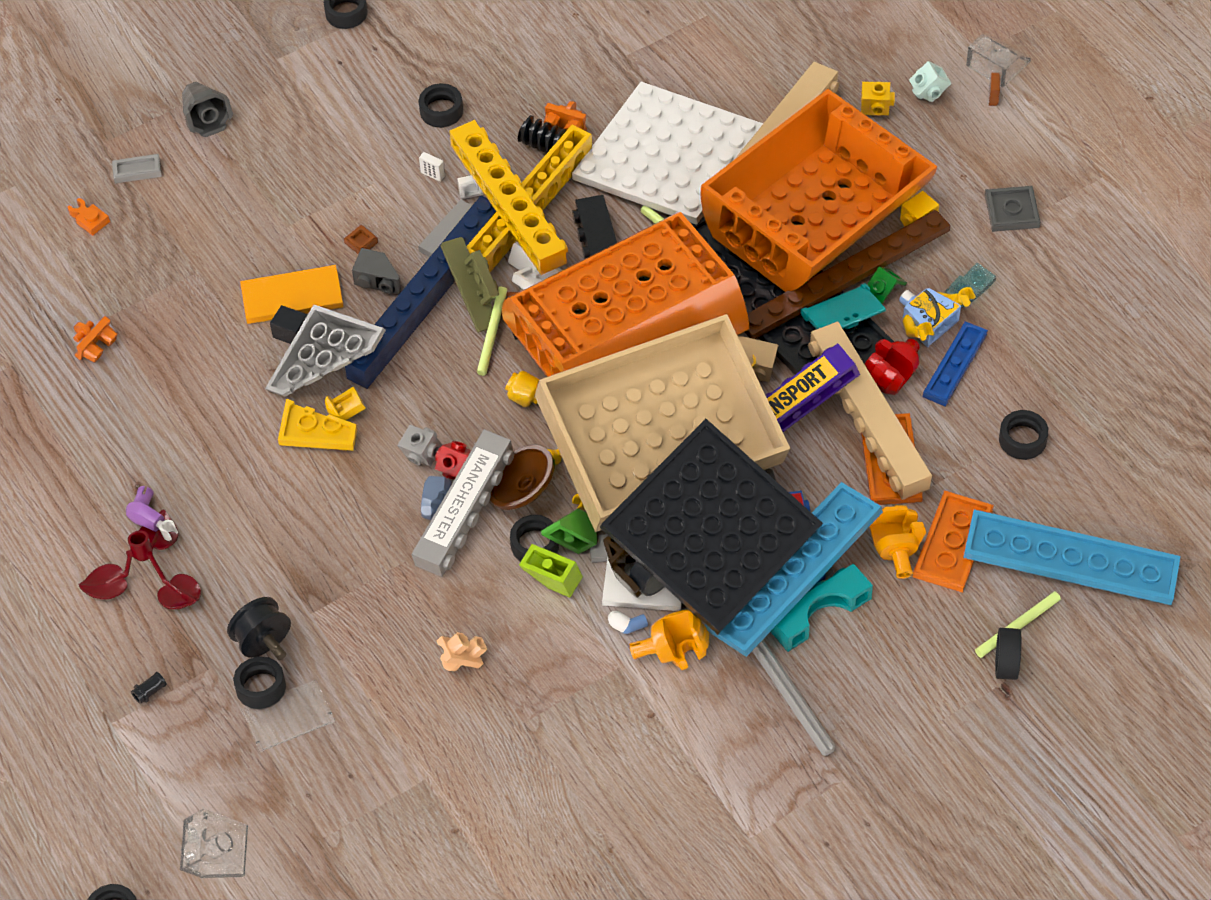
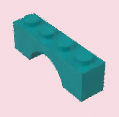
(845, 589)

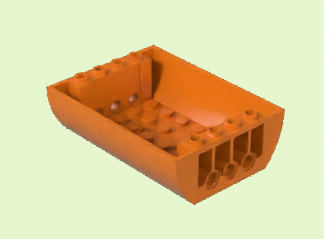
(786, 180)
(635, 310)

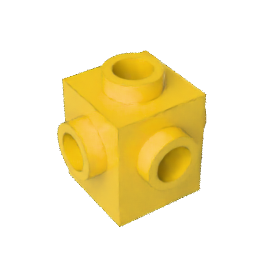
(876, 98)

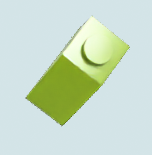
(552, 570)

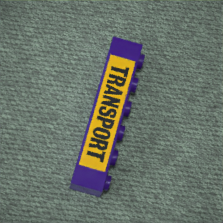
(812, 386)

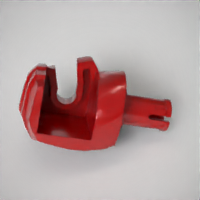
(893, 364)

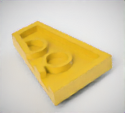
(311, 429)

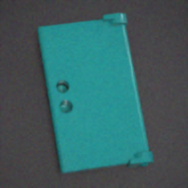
(845, 308)

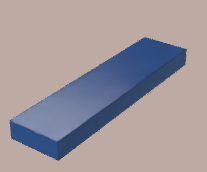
(955, 363)

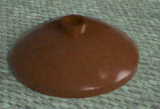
(524, 478)

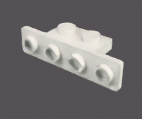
(527, 273)

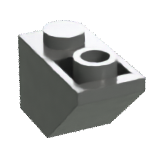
(375, 272)

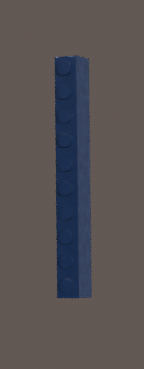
(417, 299)

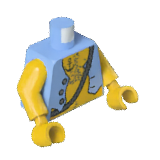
(932, 312)

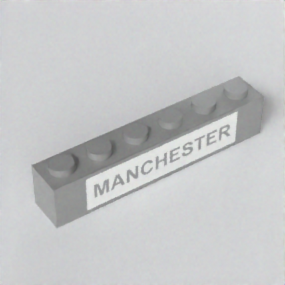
(463, 503)

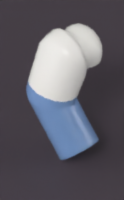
(626, 624)

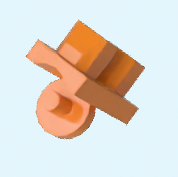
(565, 116)
(87, 347)

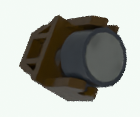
(639, 578)

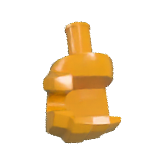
(897, 537)
(673, 637)

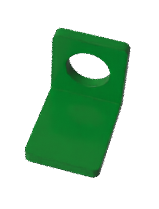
(883, 283)

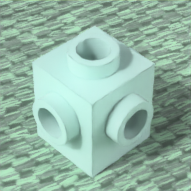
(929, 81)

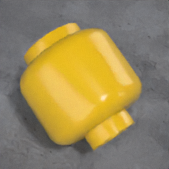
(522, 388)

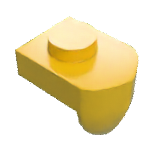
(345, 405)

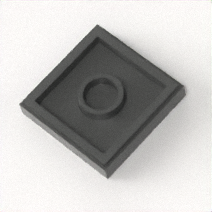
(1012, 208)

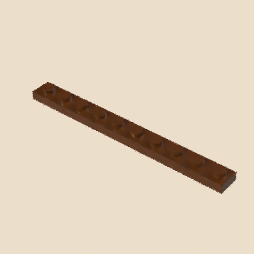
(846, 273)

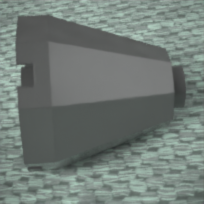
(205, 109)

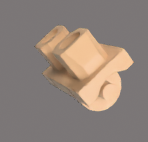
(461, 651)

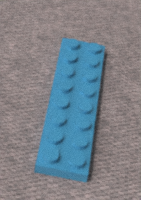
(844, 519)
(1072, 557)

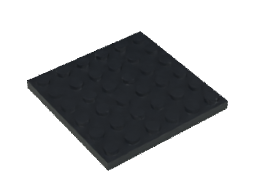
(711, 526)

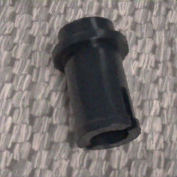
(149, 687)

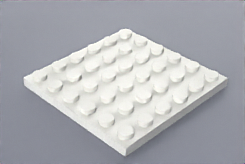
(664, 150)

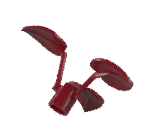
(109, 580)

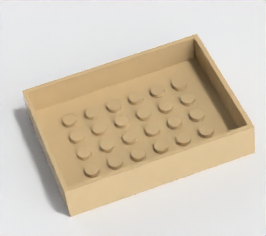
(639, 404)

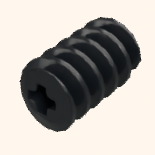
(538, 135)

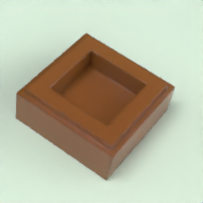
(994, 89)
(360, 239)

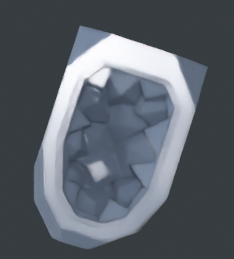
(433, 493)

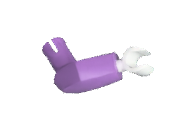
(145, 516)

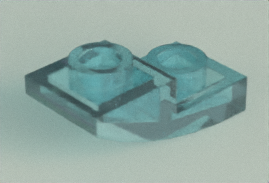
(977, 278)

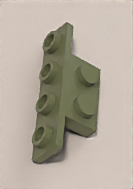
(473, 281)

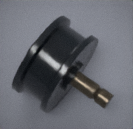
(259, 628)

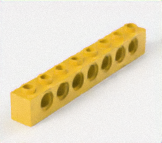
(543, 184)
(508, 197)

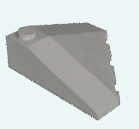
(321, 346)

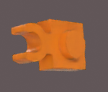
(90, 218)

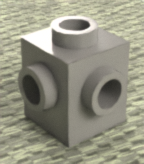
(420, 445)

